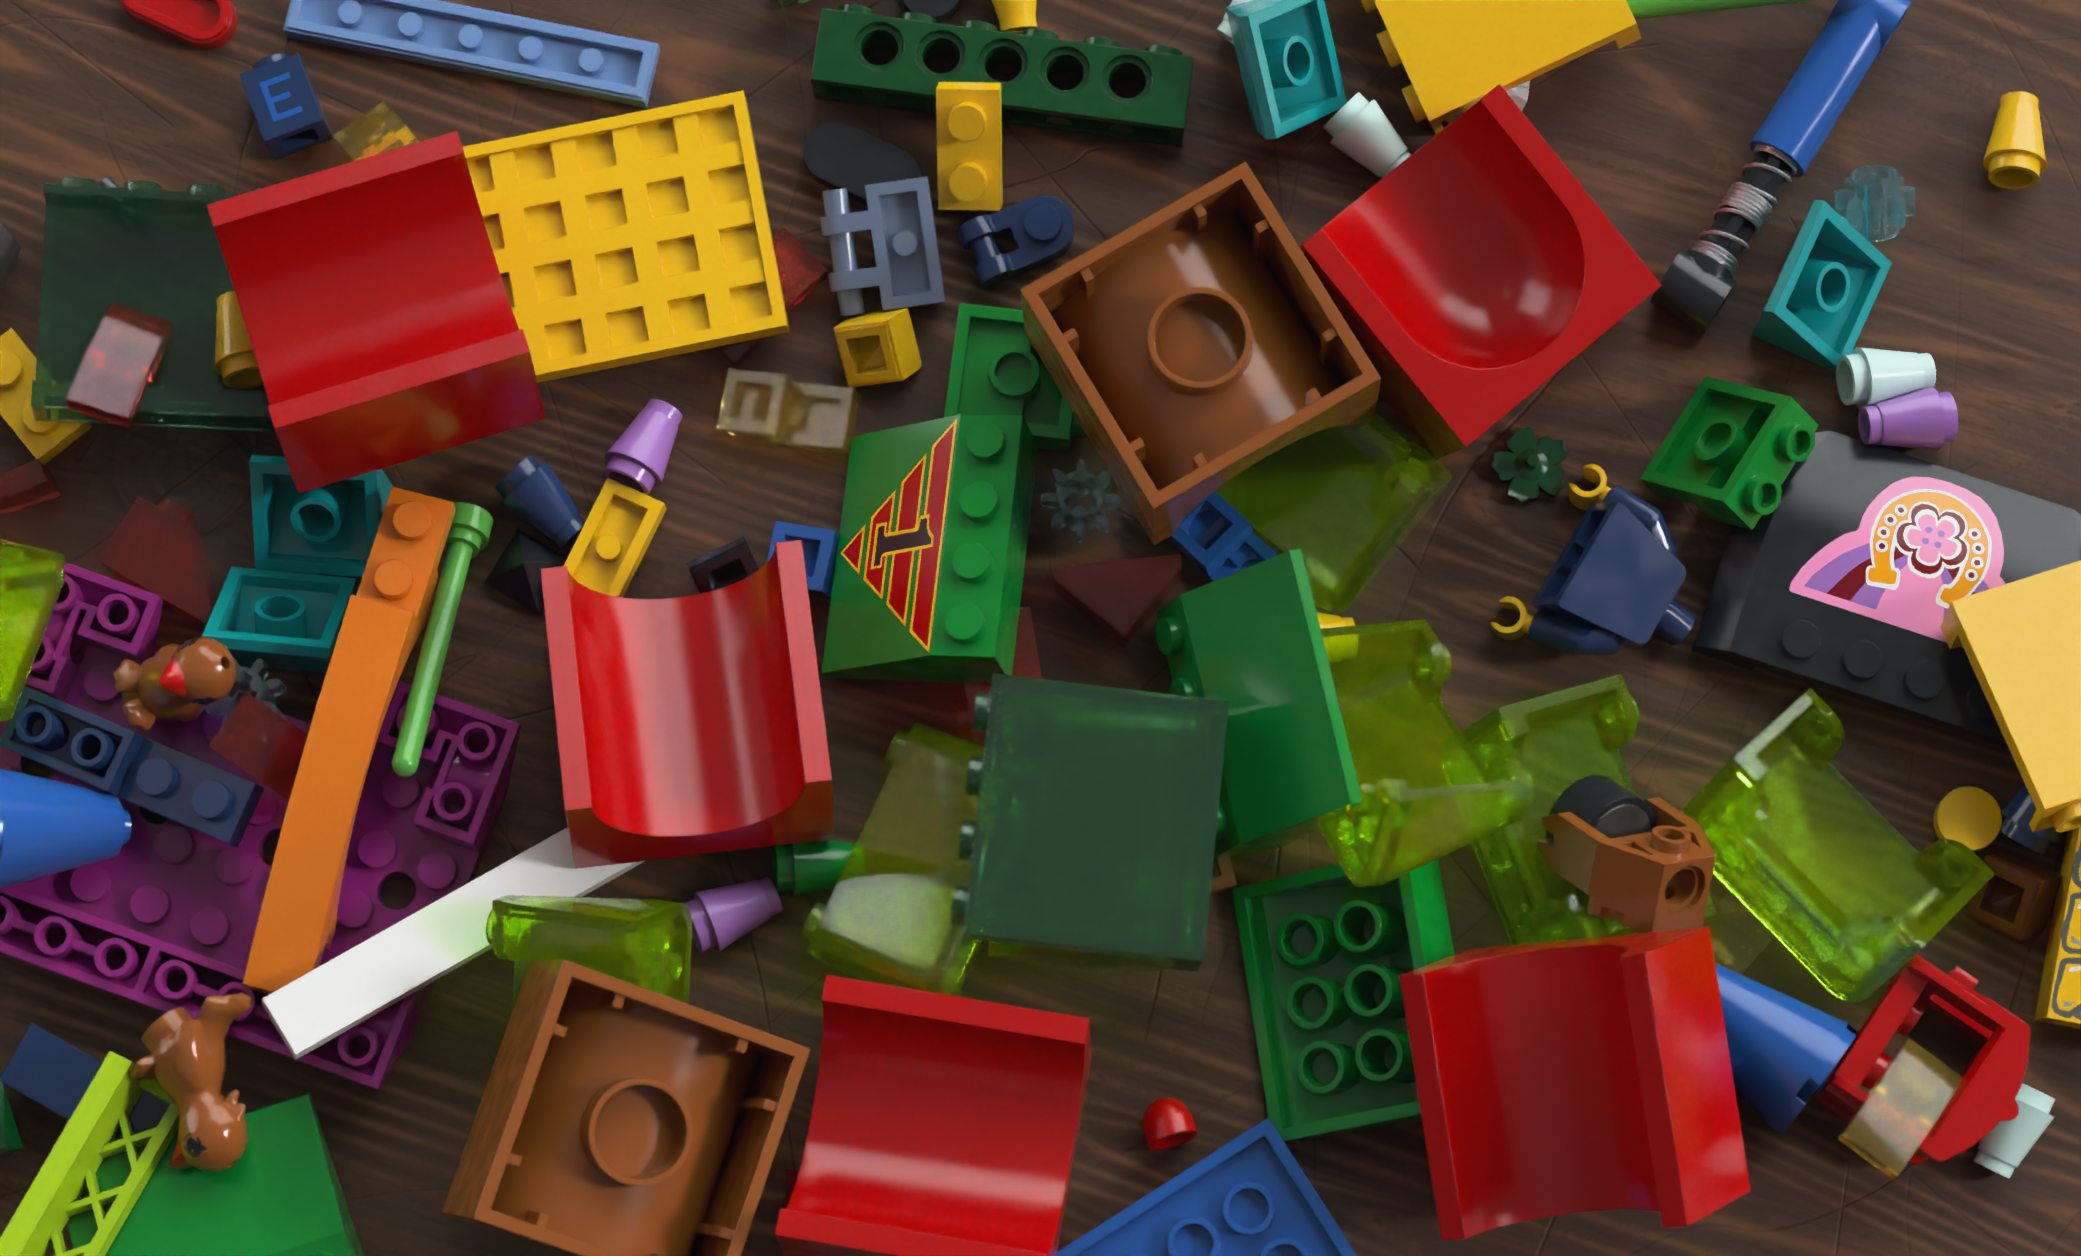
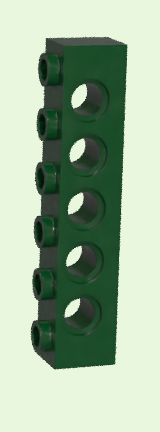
(1029, 99)

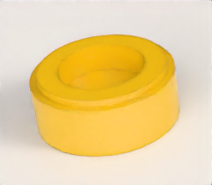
(1968, 817)

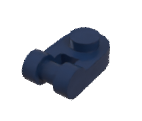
(1040, 230)

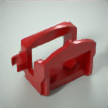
(1988, 1080)

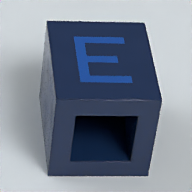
(285, 105)

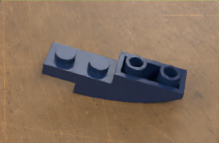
(131, 767)

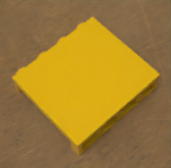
(1470, 46)
(2029, 667)

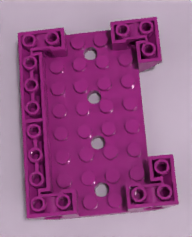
(183, 908)

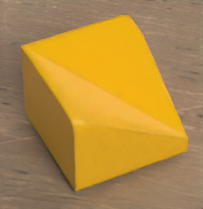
(878, 347)

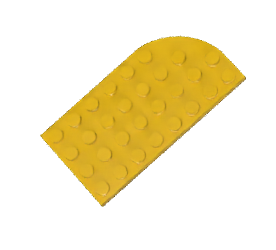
(632, 235)

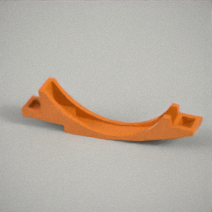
(363, 672)

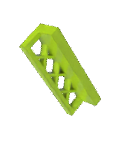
(76, 1158)

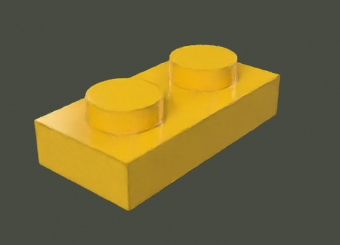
(969, 146)
(17, 371)
(614, 538)

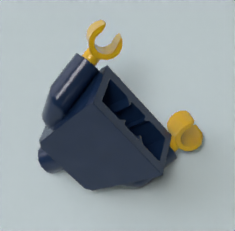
(1609, 581)

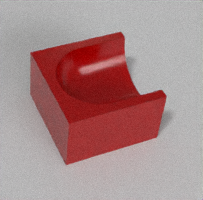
(1475, 273)

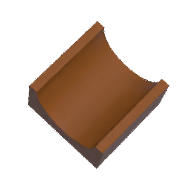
(1197, 347)
(624, 1121)

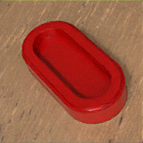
(192, 22)

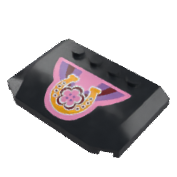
(1862, 570)

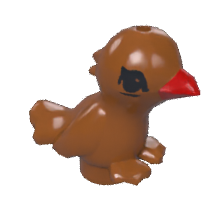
(176, 681)
(190, 1067)

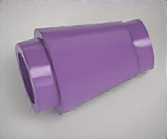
(1912, 420)
(644, 447)
(731, 912)

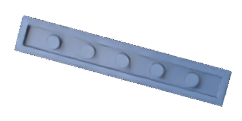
(483, 44)

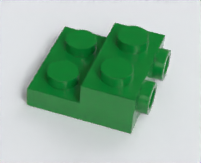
(1003, 375)
(1732, 451)

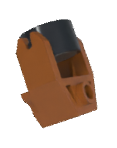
(1630, 854)

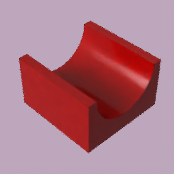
(377, 312)
(689, 717)
(1575, 1080)
(937, 1127)

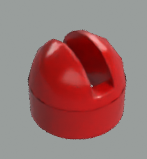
(1168, 1124)

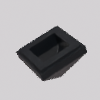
(723, 566)
(519, 570)

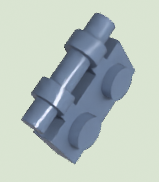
(902, 243)

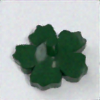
(1530, 465)

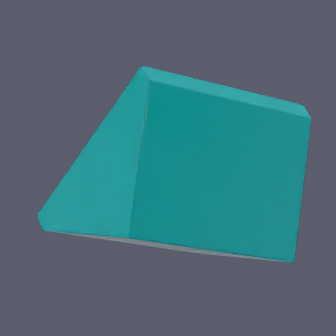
(1286, 63)
(1823, 289)
(318, 529)
(280, 617)

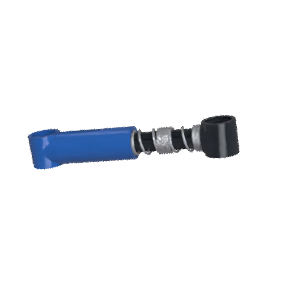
(1782, 148)

